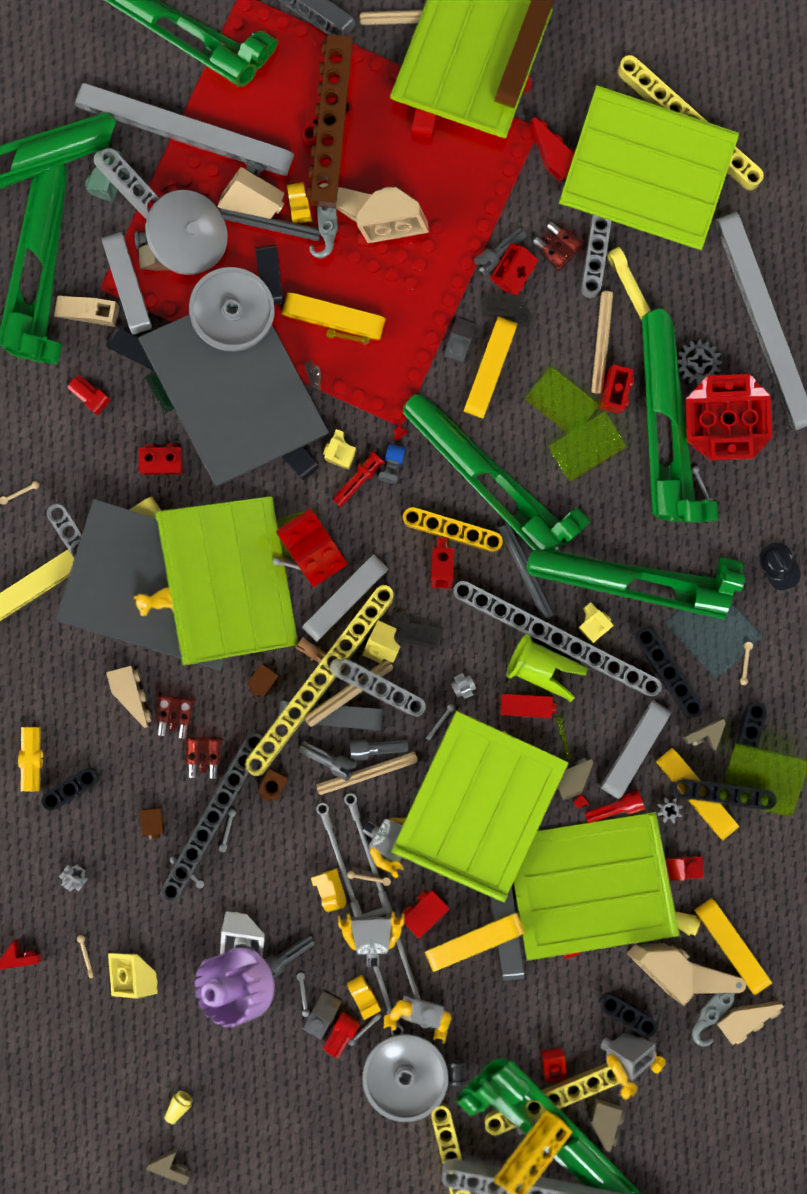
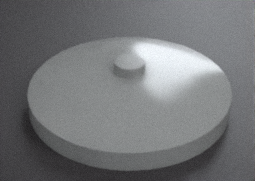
(186, 232)
(231, 309)
(405, 1077)

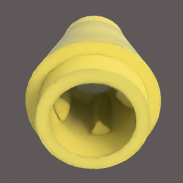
(687, 923)
(178, 1106)

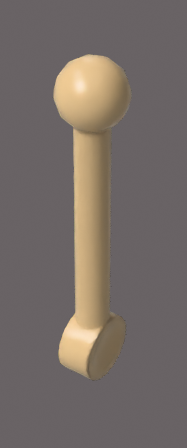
(4, 500)
(748, 646)
(386, 881)
(81, 939)

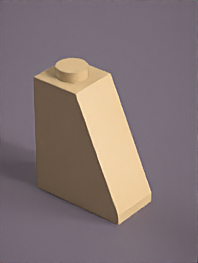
(251, 196)

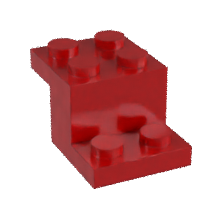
(311, 547)

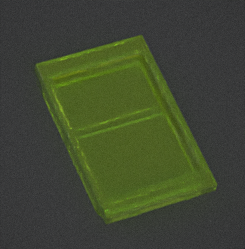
(587, 446)

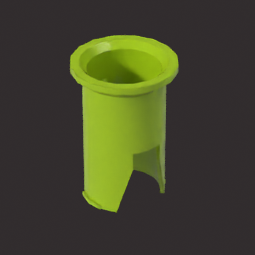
(538, 664)

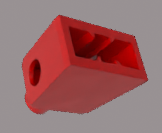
(442, 570)

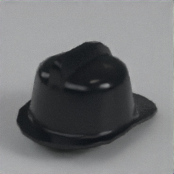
(779, 566)

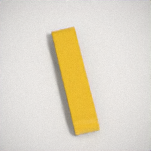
(333, 316)
(490, 367)
(463, 528)
(712, 813)
(475, 942)
(733, 946)

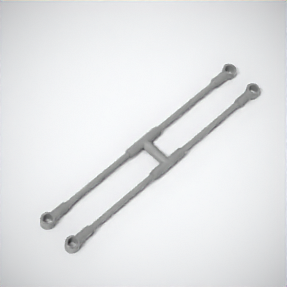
(386, 909)

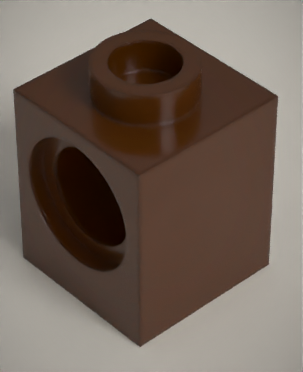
(262, 681)
(279, 778)
(152, 822)

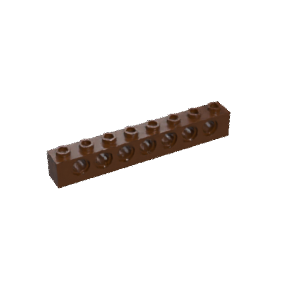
(341, 47)

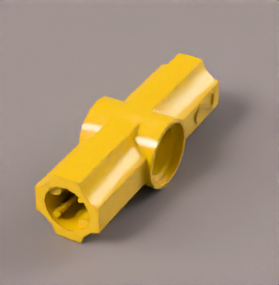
(30, 758)

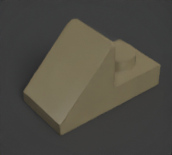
(711, 731)
(163, 1166)

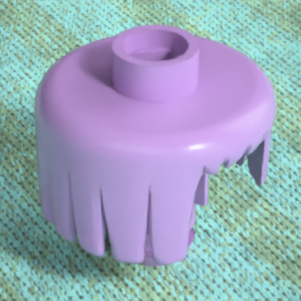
(235, 986)

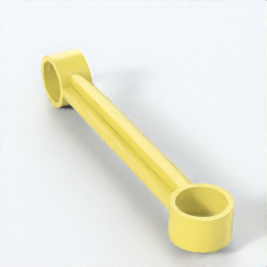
(619, 264)

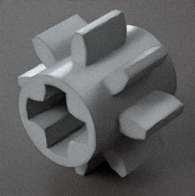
(463, 686)
(674, 807)
(73, 878)

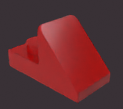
(684, 867)
(13, 959)
(554, 1065)

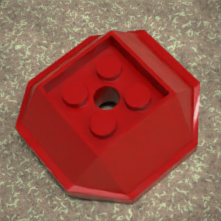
(742, 400)

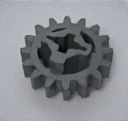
(703, 358)

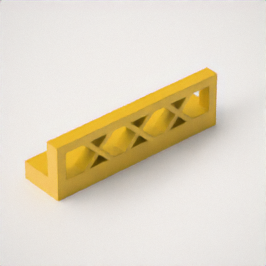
(530, 1154)

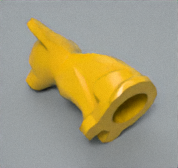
(159, 600)

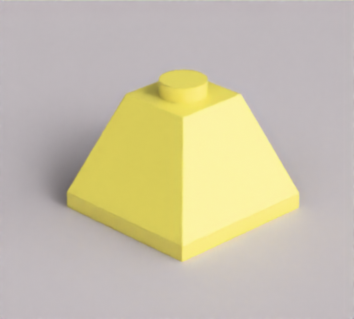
(131, 976)

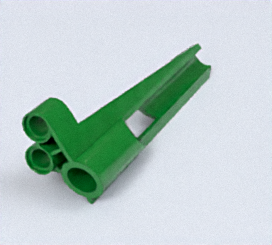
(222, 55)
(56, 147)
(25, 325)
(670, 485)
(532, 520)
(693, 592)
(509, 1091)

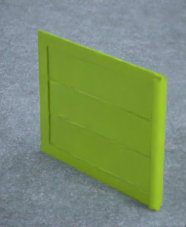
(460, 61)
(648, 168)
(225, 581)
(479, 806)
(595, 887)

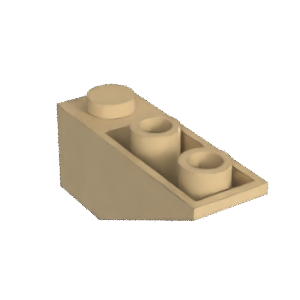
(87, 310)
(126, 689)
(742, 1020)

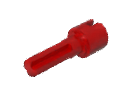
(630, 802)

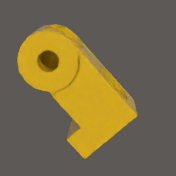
(299, 203)
(330, 890)
(364, 997)

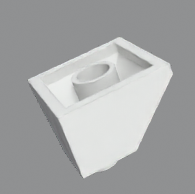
(242, 932)

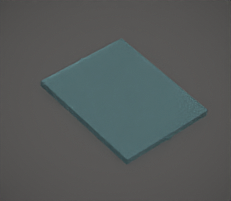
(714, 640)

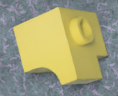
(338, 451)
(595, 623)
(382, 643)

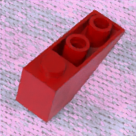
(554, 154)

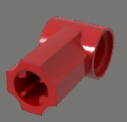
(92, 397)
(343, 1031)

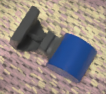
(393, 458)

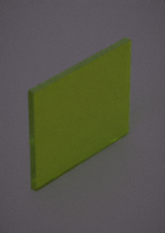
(767, 771)

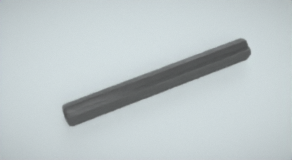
(272, 224)
(521, 563)

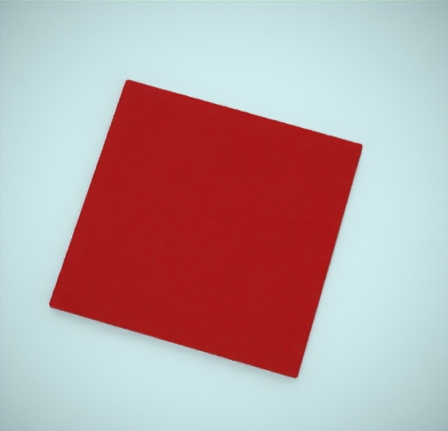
(410, 280)

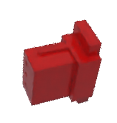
(399, 432)
(580, 801)

